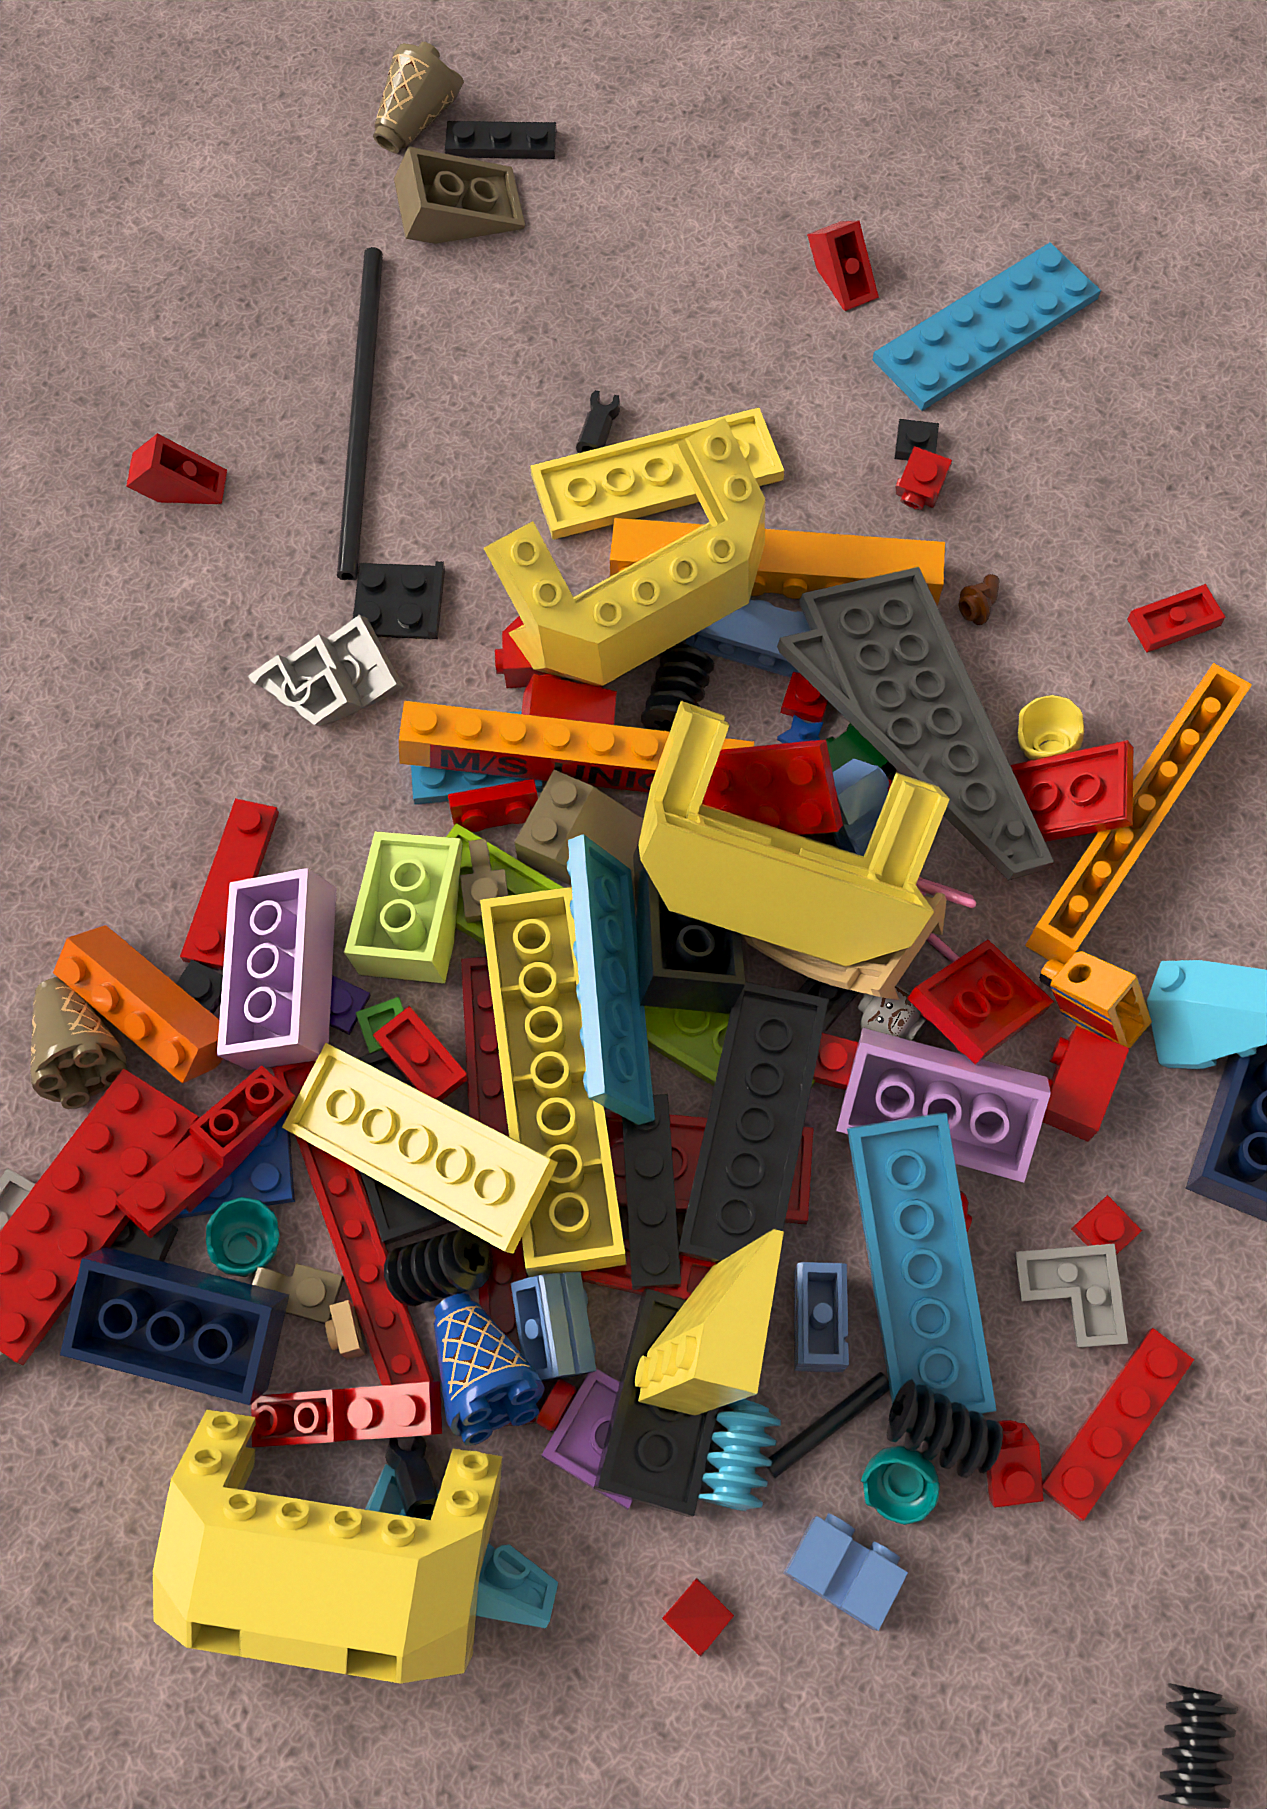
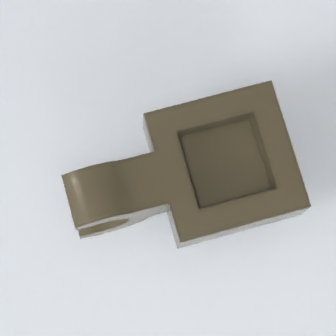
(483, 881)
(309, 1290)

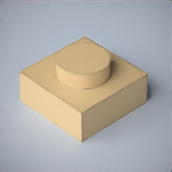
(344, 1330)

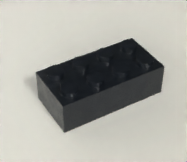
(682, 958)

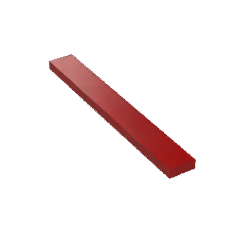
(360, 1254)

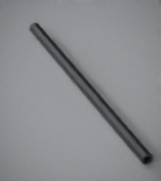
(360, 416)

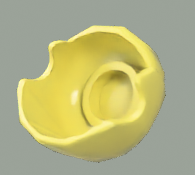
(1053, 720)

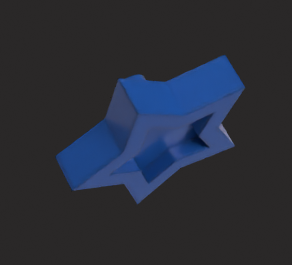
(801, 731)

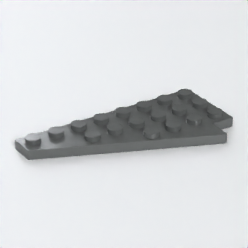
(900, 682)

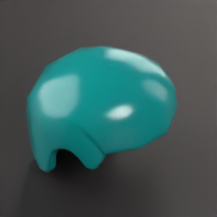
(227, 1240)
(909, 1475)

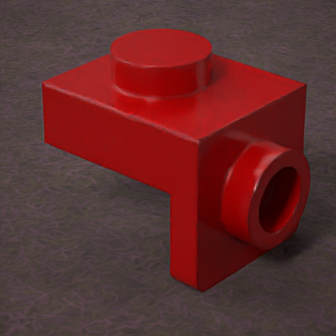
(1017, 1472)

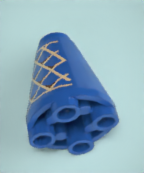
(481, 1372)

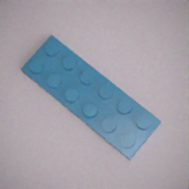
(985, 326)
(609, 982)
(921, 1259)

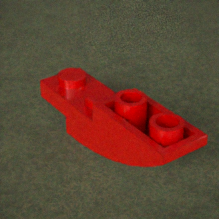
(209, 1155)
(347, 1414)

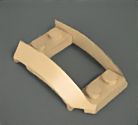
(873, 976)

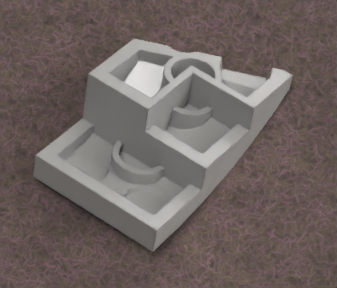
(330, 673)

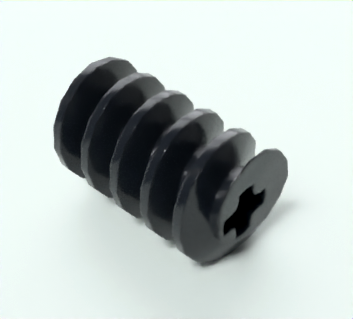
(679, 678)
(438, 1267)
(946, 1427)
(1198, 1748)

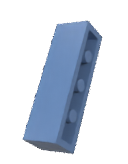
(752, 636)

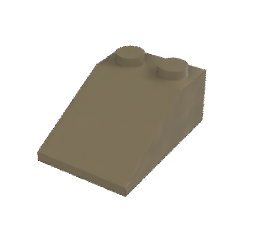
(455, 197)
(570, 810)

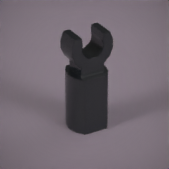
(597, 423)
(413, 1478)

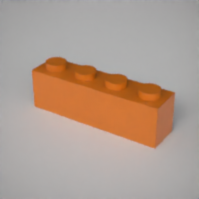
(141, 1002)

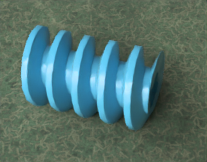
(740, 1456)

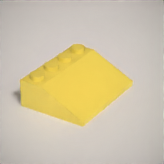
(717, 1337)

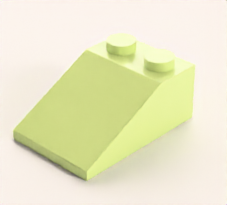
(406, 908)

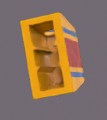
(1098, 997)

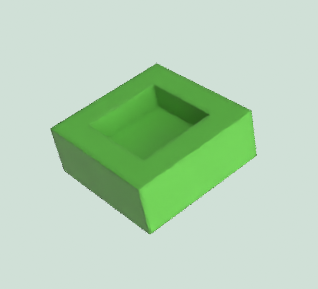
(376, 1017)

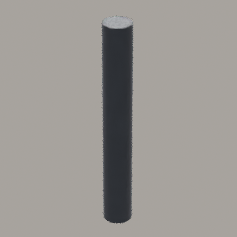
(828, 1424)

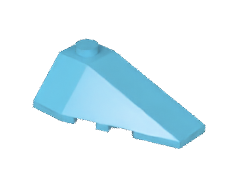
(1207, 1012)
(509, 1583)

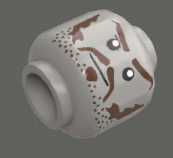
(893, 1016)

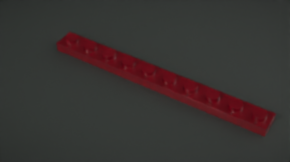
(489, 1108)

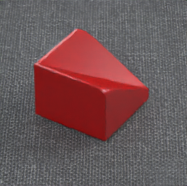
(698, 1617)

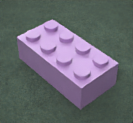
(277, 970)
(989, 1106)

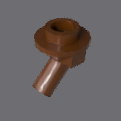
(979, 599)

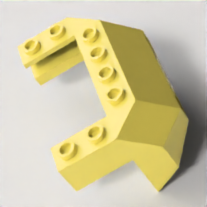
(658, 597)
(777, 881)
(316, 1577)

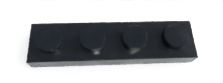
(651, 1200)

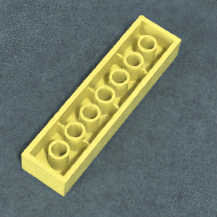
(543, 1085)

